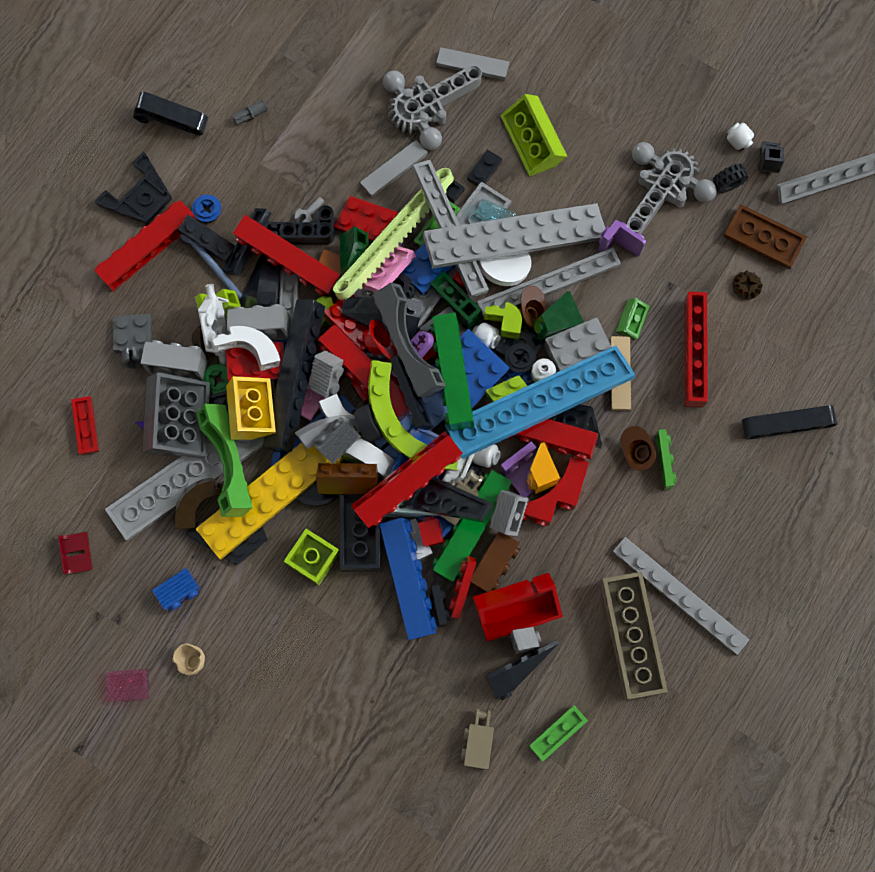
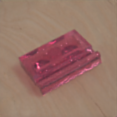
(128, 685)

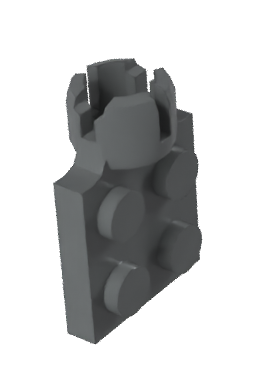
(130, 337)

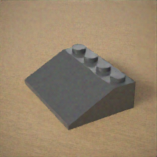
(171, 416)

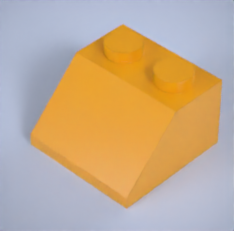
(542, 472)

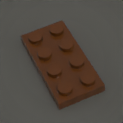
(765, 236)

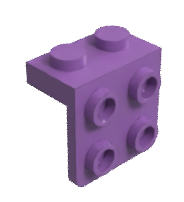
(622, 235)

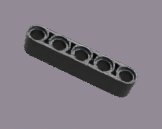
(789, 422)

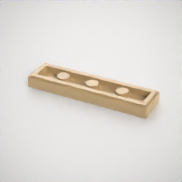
(622, 394)

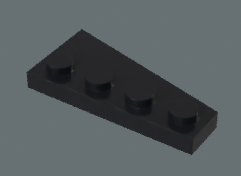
(447, 500)

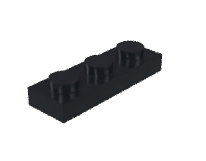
(206, 238)

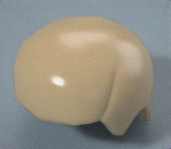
(188, 659)

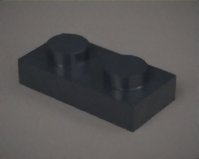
(484, 168)
(442, 614)

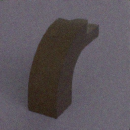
(190, 499)

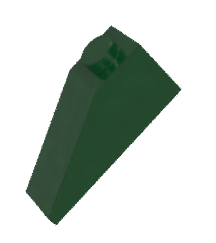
(452, 295)

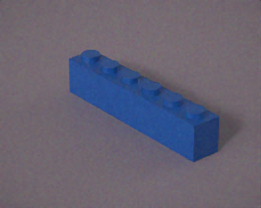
(408, 579)

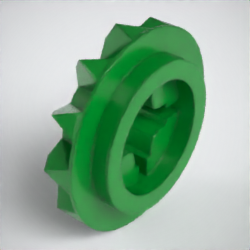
(216, 370)

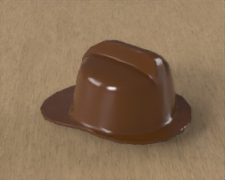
(532, 305)
(638, 448)

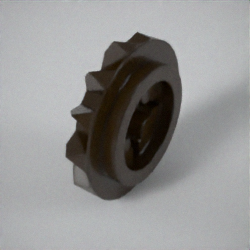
(742, 290)

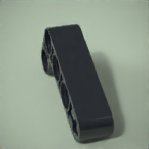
(169, 113)
(299, 228)

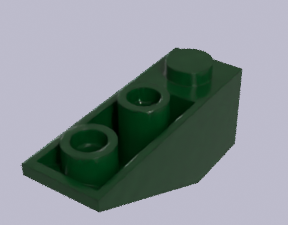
(352, 246)

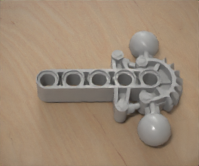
(418, 120)
(686, 168)

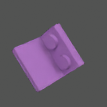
(518, 468)

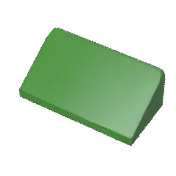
(632, 318)

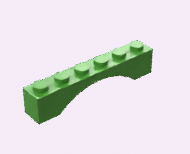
(215, 424)

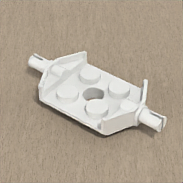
(212, 313)

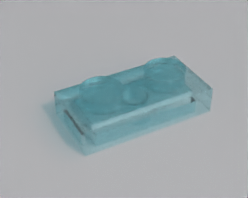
(490, 211)

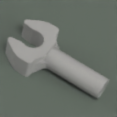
(308, 213)

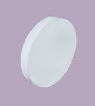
(507, 269)

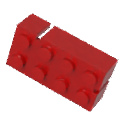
(518, 606)

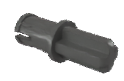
(250, 112)

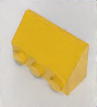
(250, 408)

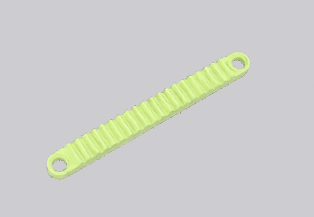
(387, 241)

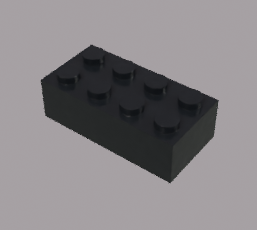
(358, 544)

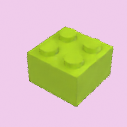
(312, 557)

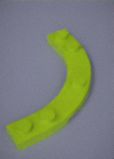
(385, 417)

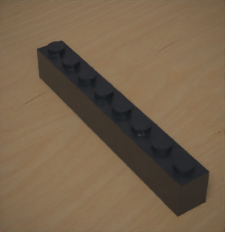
(295, 374)

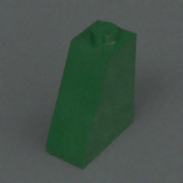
(558, 317)

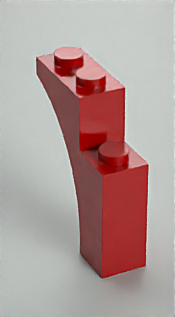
(564, 494)

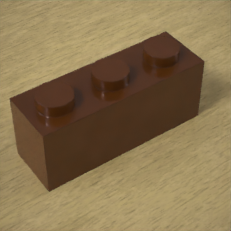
(346, 478)
(495, 563)

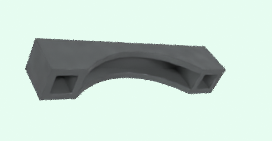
(393, 306)

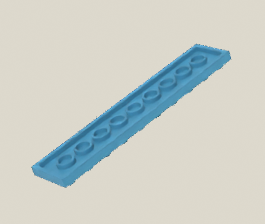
(543, 400)

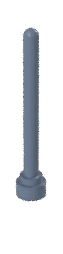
(213, 265)

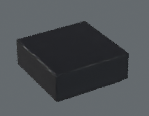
(454, 191)

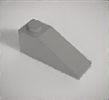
(525, 640)

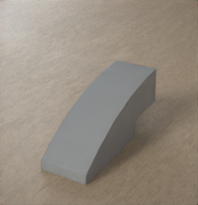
(309, 433)

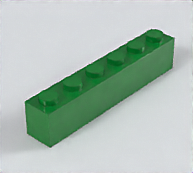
(453, 371)
(469, 532)

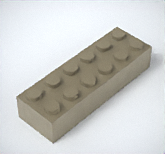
(633, 636)

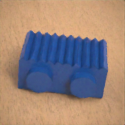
(176, 590)

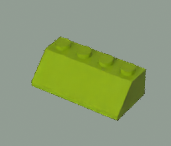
(533, 135)

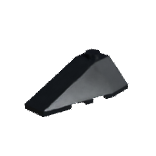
(263, 285)
(364, 311)
(511, 676)

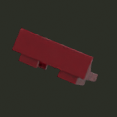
(71, 544)

